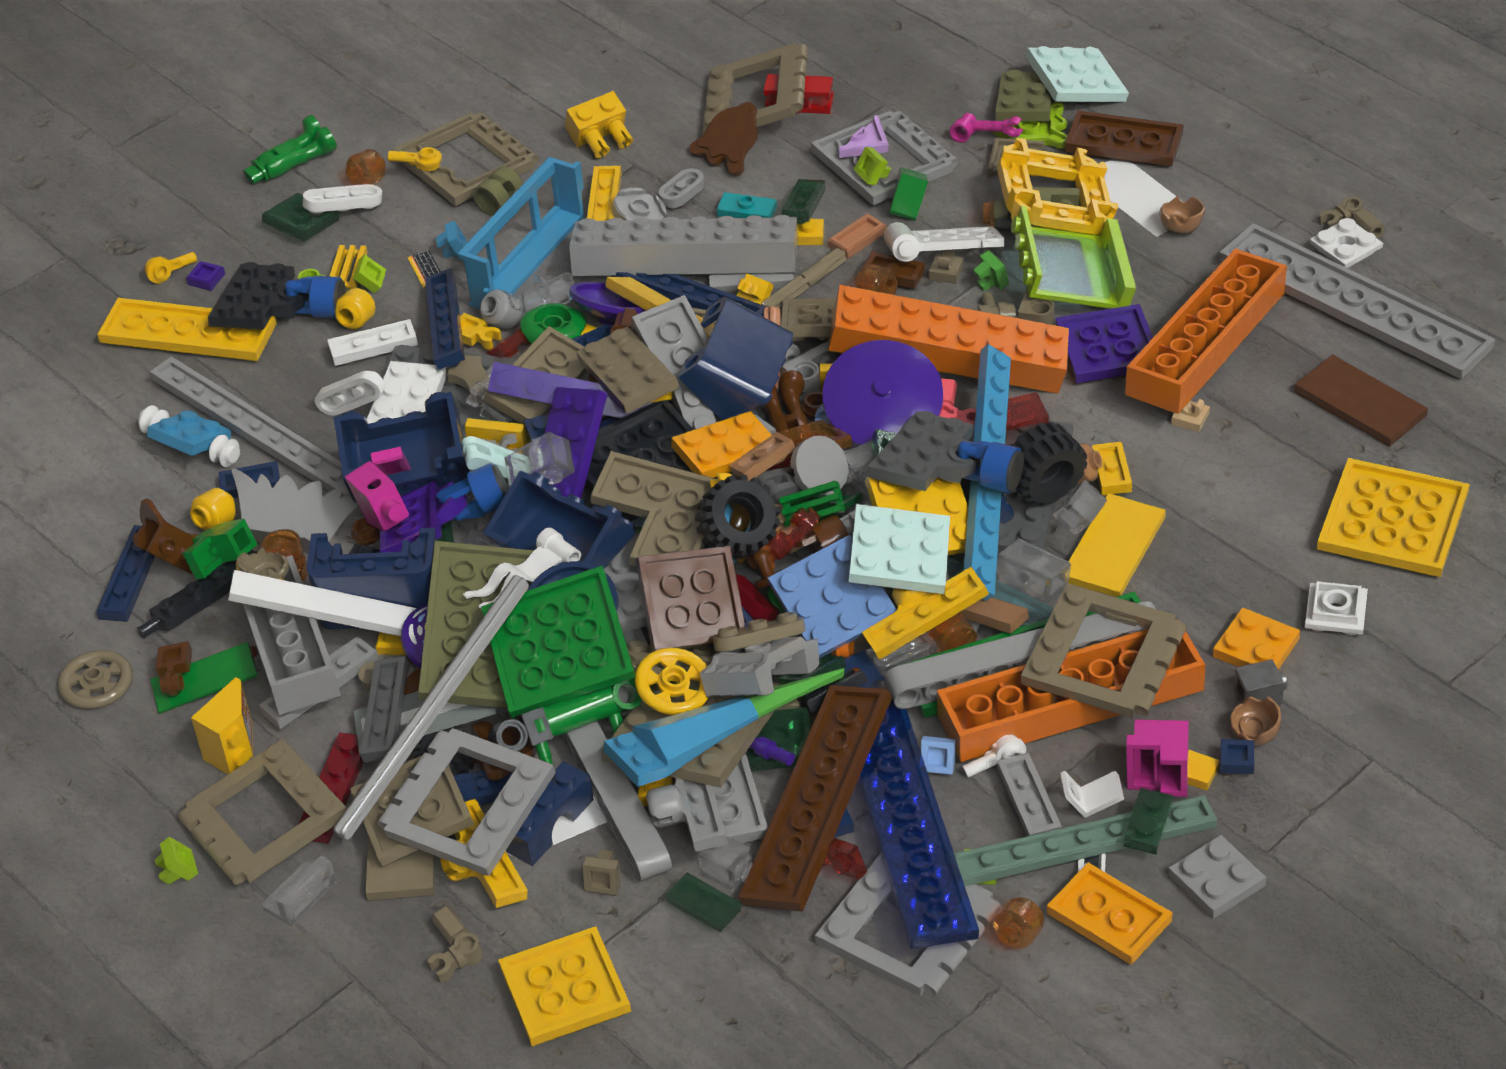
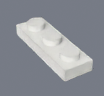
(371, 342)

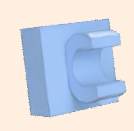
(938, 754)

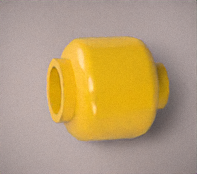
(354, 308)
(212, 508)

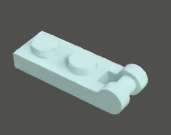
(482, 452)

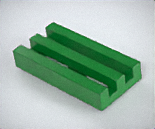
(834, 486)

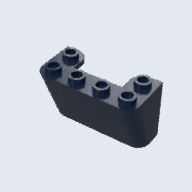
(739, 360)
(536, 505)

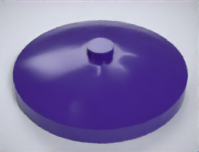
(879, 388)

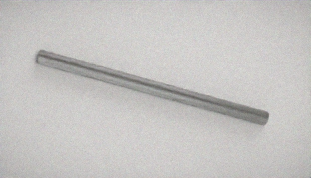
(430, 708)

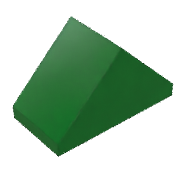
(908, 193)

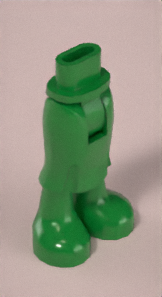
(285, 156)

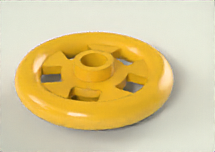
(668, 658)

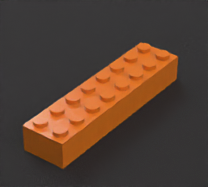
(1205, 331)
(952, 335)
(999, 705)

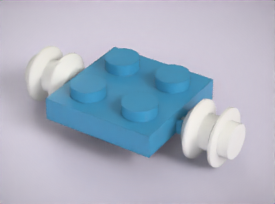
(190, 434)

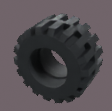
(1051, 463)
(760, 509)

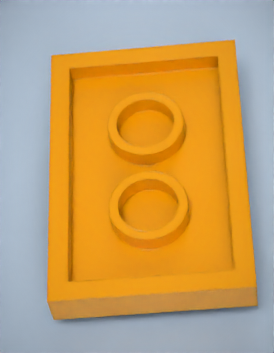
(719, 444)
(1109, 913)

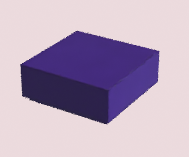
(205, 275)

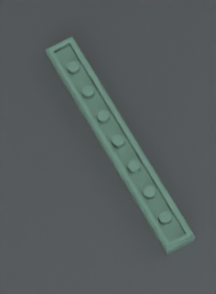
(1074, 843)

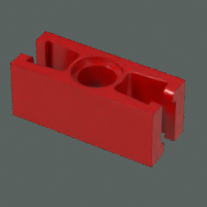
(817, 93)

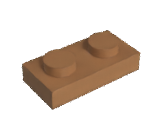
(763, 456)

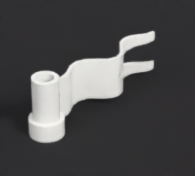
(549, 552)

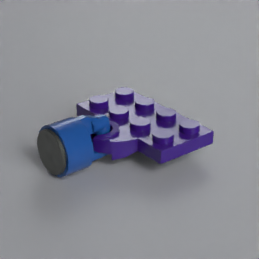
(434, 506)

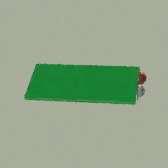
(210, 676)

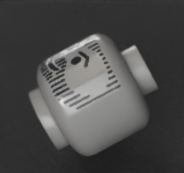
(501, 309)

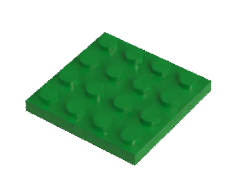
(561, 643)

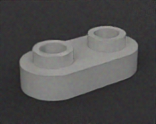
(681, 188)

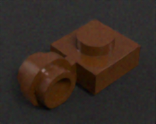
(170, 663)

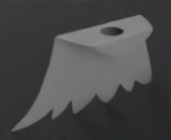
(287, 508)

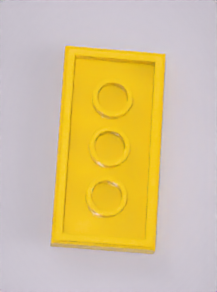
(1114, 545)

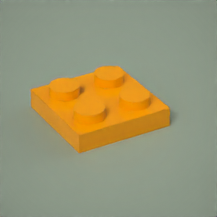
(1255, 639)

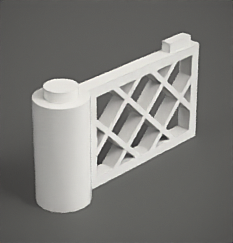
(907, 243)

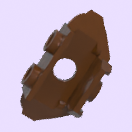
(161, 537)

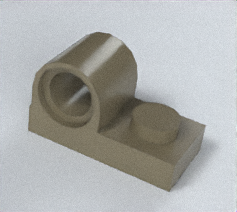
(1036, 310)

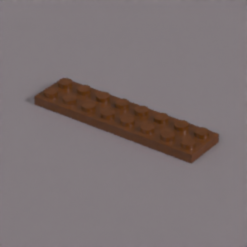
(815, 798)

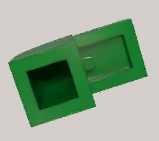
(219, 545)

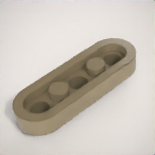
(758, 632)

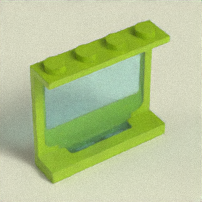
(1074, 264)

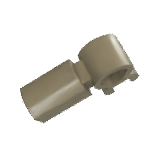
(1353, 208)
(464, 947)

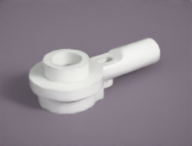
(1004, 748)

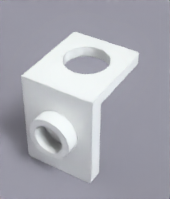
(1094, 795)

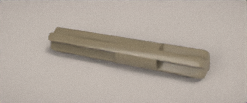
(807, 278)

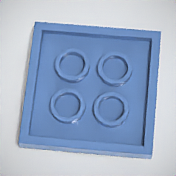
(830, 605)

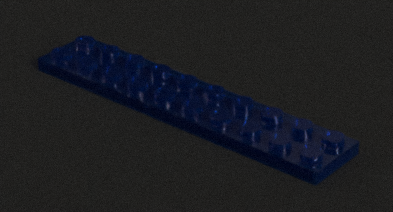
(914, 838)

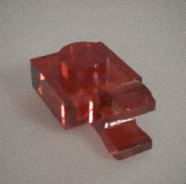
(507, 346)
(845, 859)

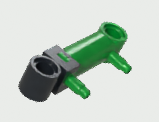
(561, 717)

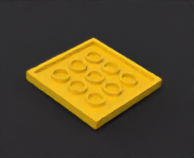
(1393, 517)

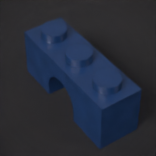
(565, 795)

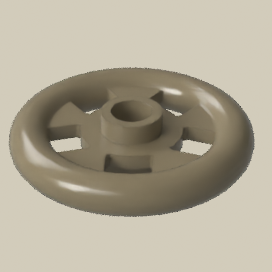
(102, 680)

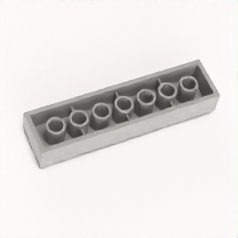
(684, 246)

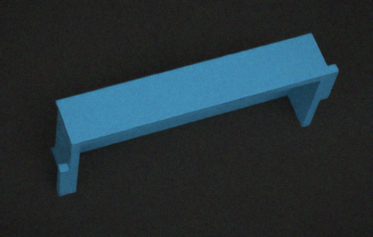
(546, 233)

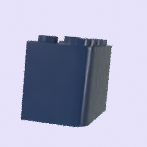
(427, 439)
(384, 576)

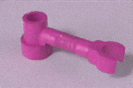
(967, 124)

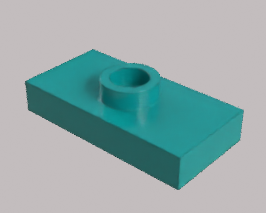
(745, 205)

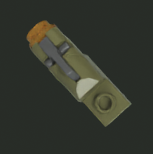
(998, 215)

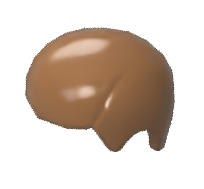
(1182, 216)
(1256, 720)

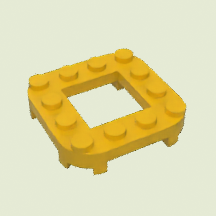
(1019, 162)

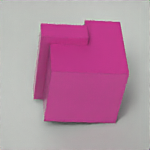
(1158, 756)

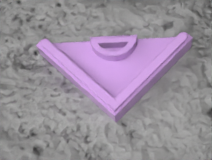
(869, 136)

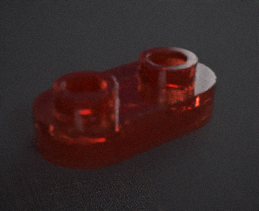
(801, 523)

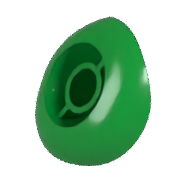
(556, 315)

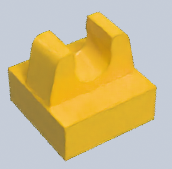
(754, 289)

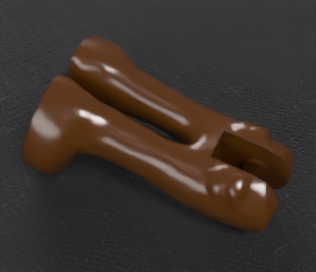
(790, 388)

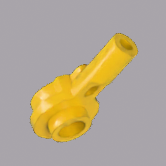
(426, 159)
(159, 268)

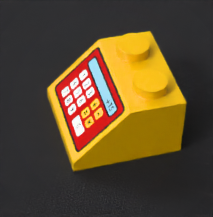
(225, 729)

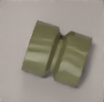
(496, 190)

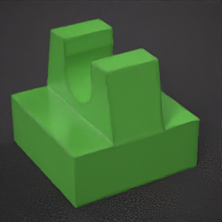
(991, 272)

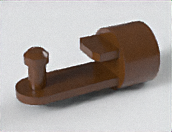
(820, 536)

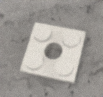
(1346, 243)
(1346, 618)

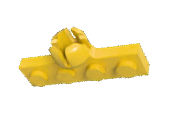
(923, 611)
(503, 883)

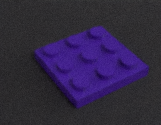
(1104, 341)

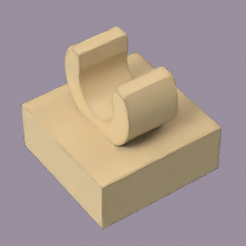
(1192, 416)

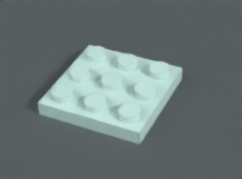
(1076, 74)
(899, 549)

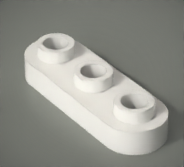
(342, 198)
(350, 393)

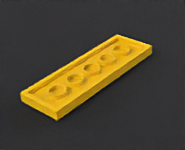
(180, 330)

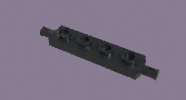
(190, 599)

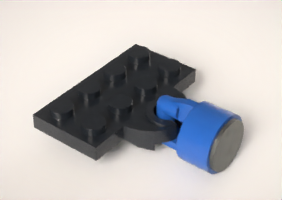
(269, 291)

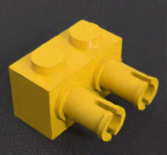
(597, 119)

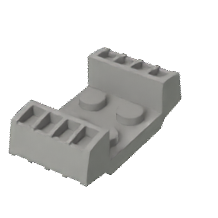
(751, 667)

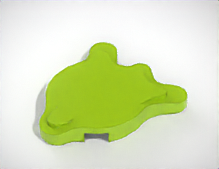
(1044, 131)

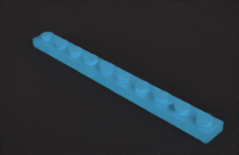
(985, 503)

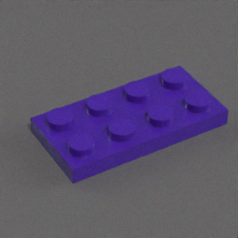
(576, 417)

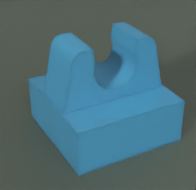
(453, 238)

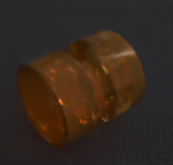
(287, 543)
(953, 633)

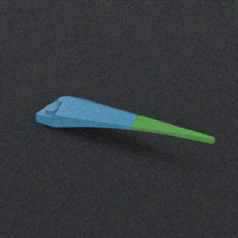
(668, 743)

